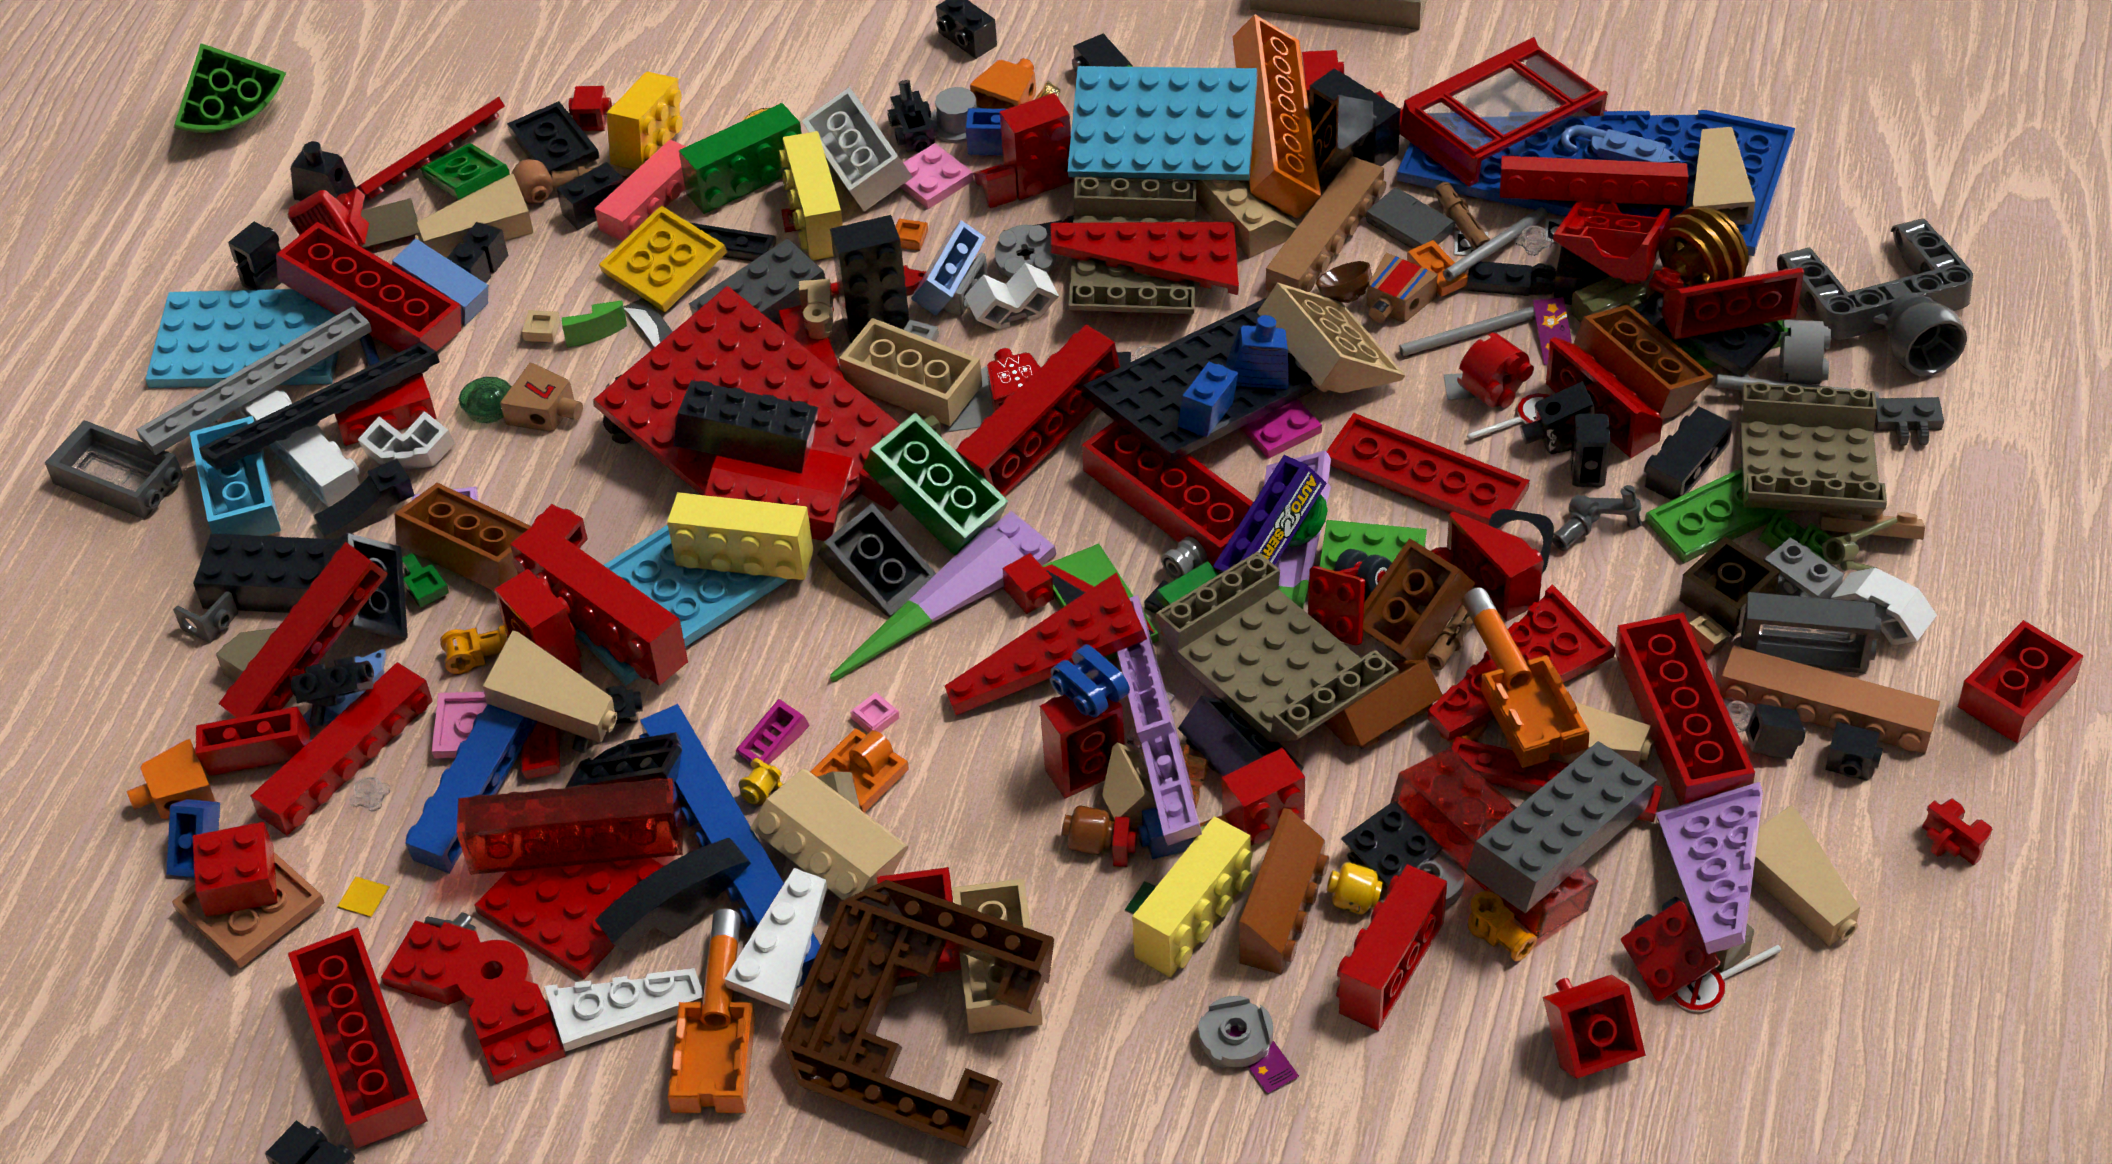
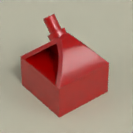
(1593, 1025)

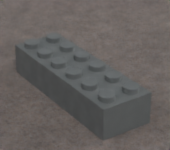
(1560, 826)

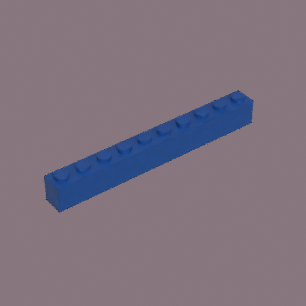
(717, 817)

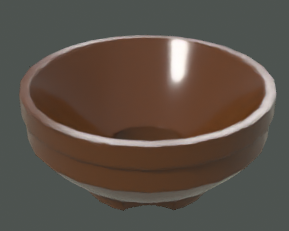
(1345, 281)

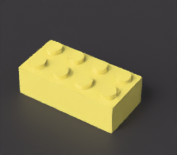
(810, 193)
(740, 536)
(1192, 897)

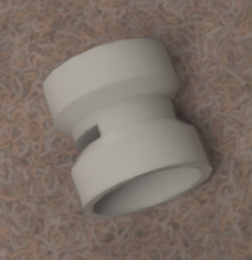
(1185, 558)

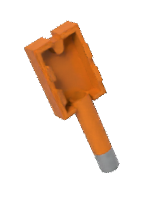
(1525, 696)
(714, 1037)

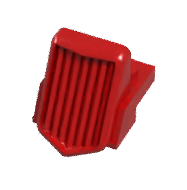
(337, 214)

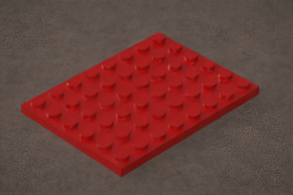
(741, 349)

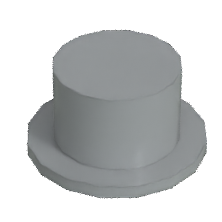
(952, 113)

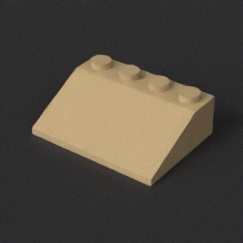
(1329, 341)

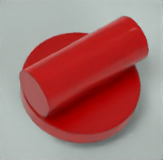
(1665, 280)

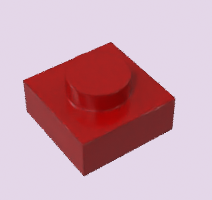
(1123, 842)

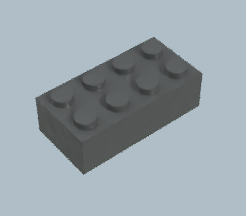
(769, 281)

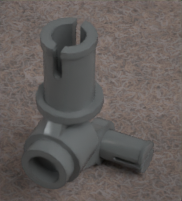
(1588, 510)

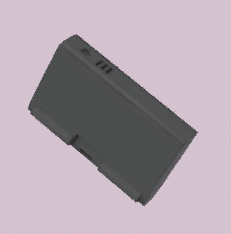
(1409, 219)

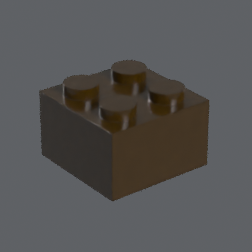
(1722, 580)

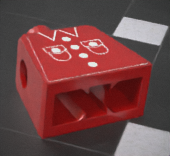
(1008, 374)

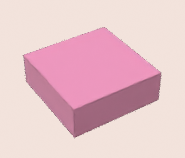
(874, 714)

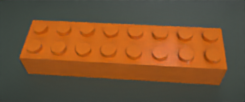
(1283, 143)

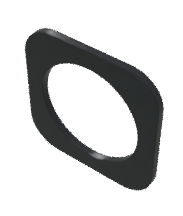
(1541, 522)

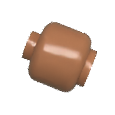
(533, 180)

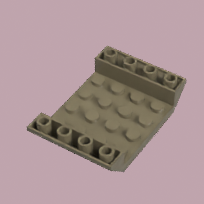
(1130, 200)
(1809, 449)
(1267, 652)

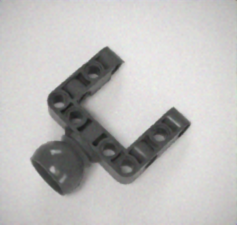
(1912, 309)

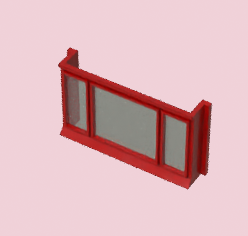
(1495, 107)

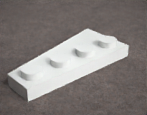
(776, 951)
(607, 1009)

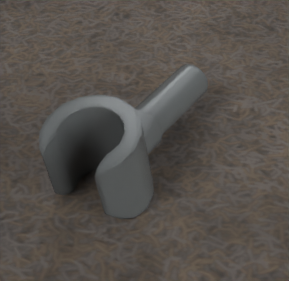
(461, 920)

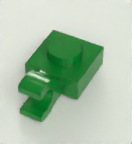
(423, 583)

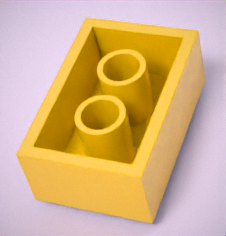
(644, 120)

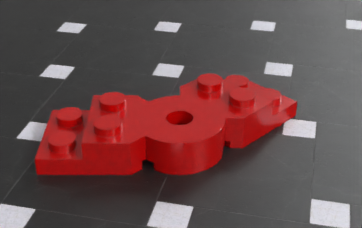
(504, 1011)

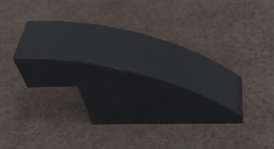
(673, 894)

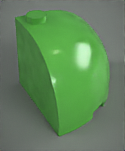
(225, 91)

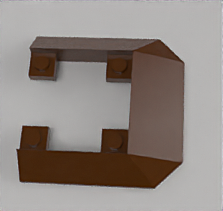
(853, 979)

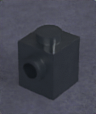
(1775, 731)
(1853, 751)

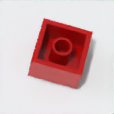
(1260, 791)
(234, 869)

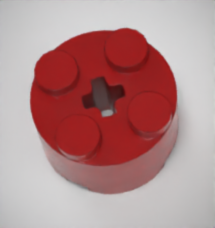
(1494, 370)

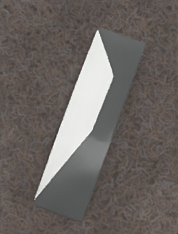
(649, 320)

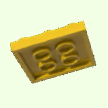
(663, 258)

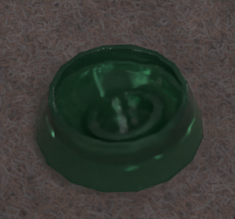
(483, 397)

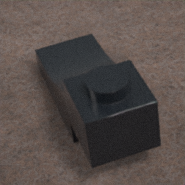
(367, 503)

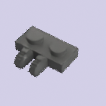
(1909, 414)

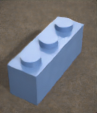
(948, 268)
(444, 277)

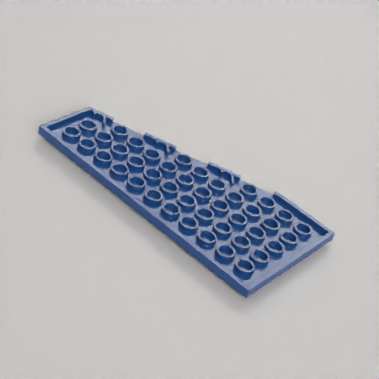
(1761, 146)

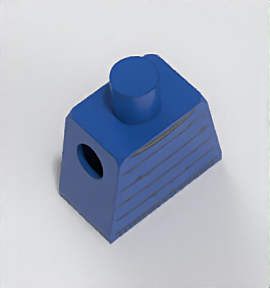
(1260, 355)

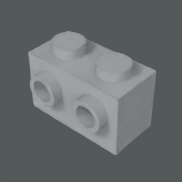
(1803, 572)

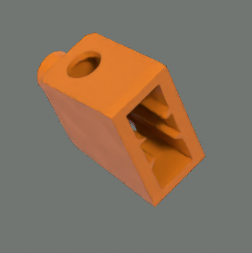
(1005, 85)
(171, 779)

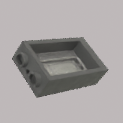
(113, 469)
(1812, 630)

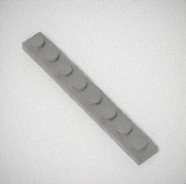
(253, 380)

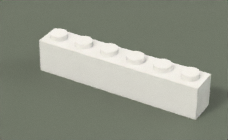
(307, 452)

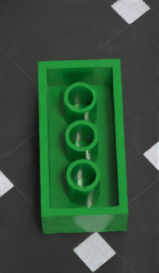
(737, 158)
(934, 483)

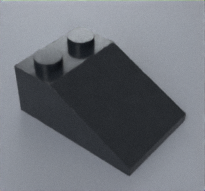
(876, 561)
(386, 607)

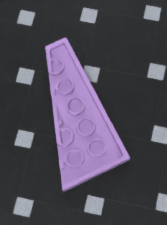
(1715, 859)

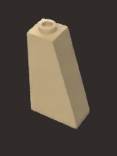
(1722, 177)
(494, 205)
(547, 690)
(1619, 733)
(1803, 878)

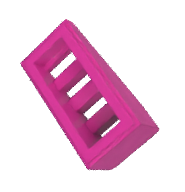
(772, 719)

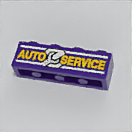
(1274, 514)

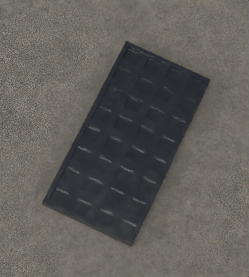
(1149, 390)

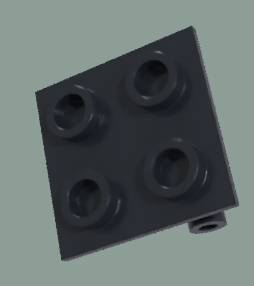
(1390, 842)

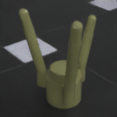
(1844, 549)

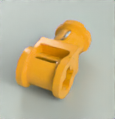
(471, 648)
(1498, 925)

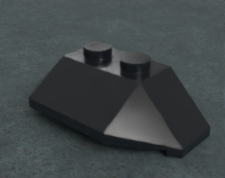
(632, 762)

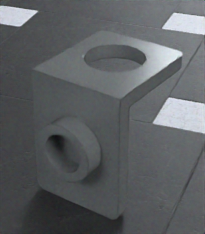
(212, 622)

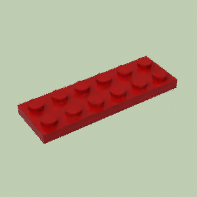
(1424, 470)

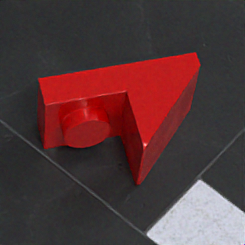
(998, 184)

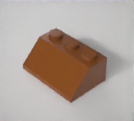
(1414, 601)
(1388, 705)

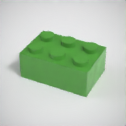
(1366, 537)

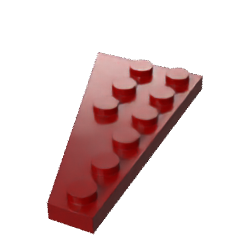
(1096, 618)

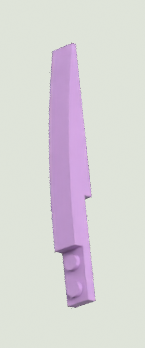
(1159, 738)

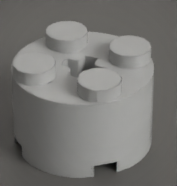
(1804, 351)

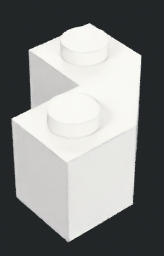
(1024, 295)
(417, 448)
(1900, 606)

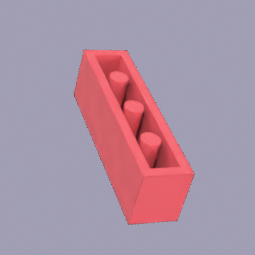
(642, 193)

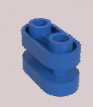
(1089, 681)

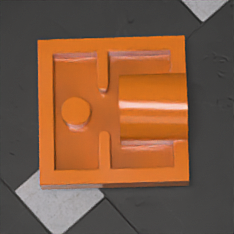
(869, 760)

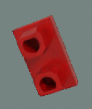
(1952, 834)

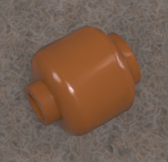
(1088, 830)

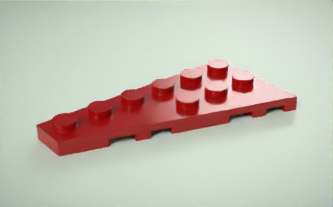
(1158, 249)
(1549, 629)

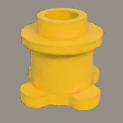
(760, 782)

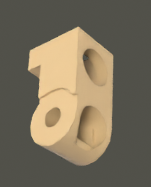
(818, 307)

